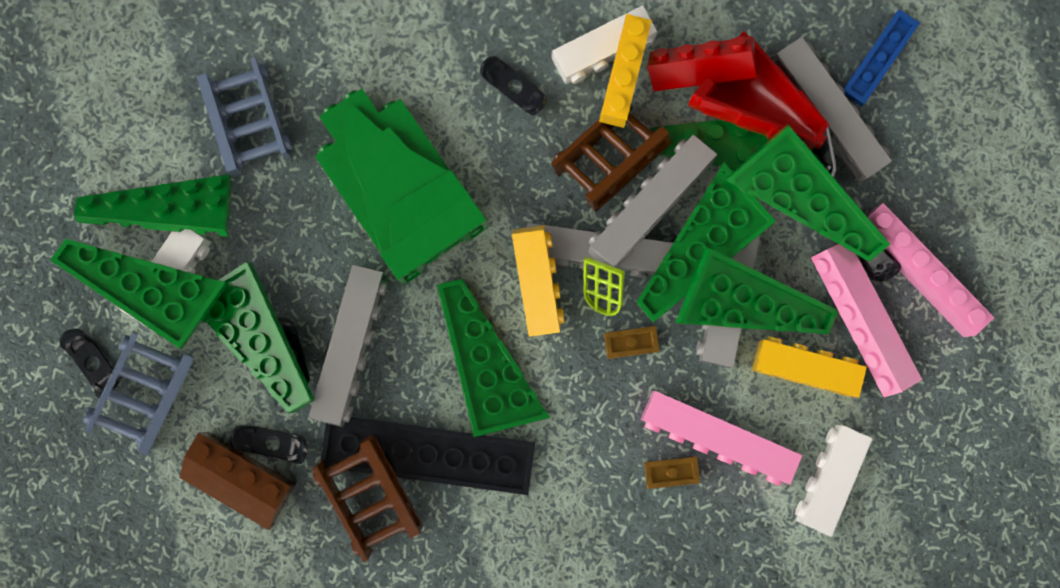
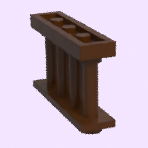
(617, 176)
(381, 475)

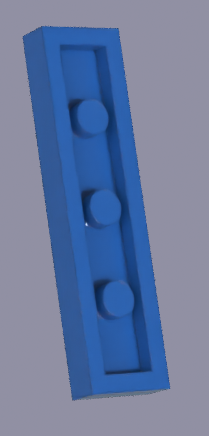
(880, 57)

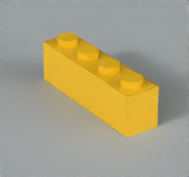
(625, 70)
(536, 280)
(809, 368)

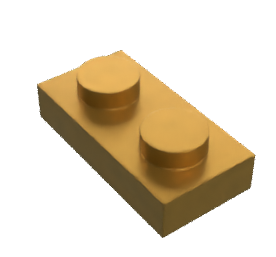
(631, 342)
(671, 472)

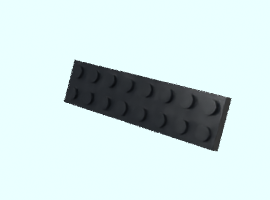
(436, 454)

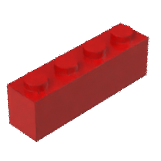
(691, 64)

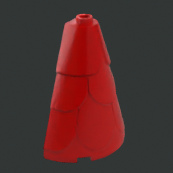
(762, 103)

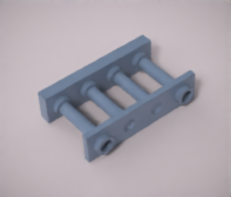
(219, 113)
(156, 412)

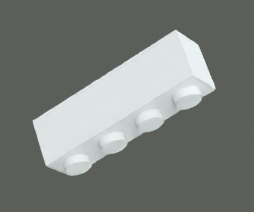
(594, 49)
(182, 252)
(833, 479)

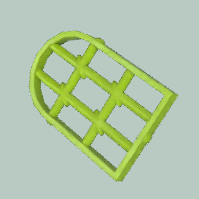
(595, 305)

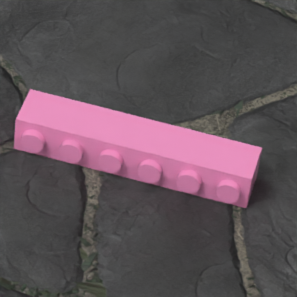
(930, 275)
(867, 320)
(720, 437)

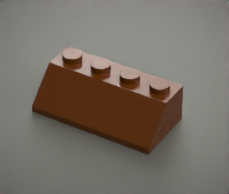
(235, 479)

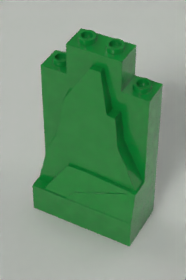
(396, 184)

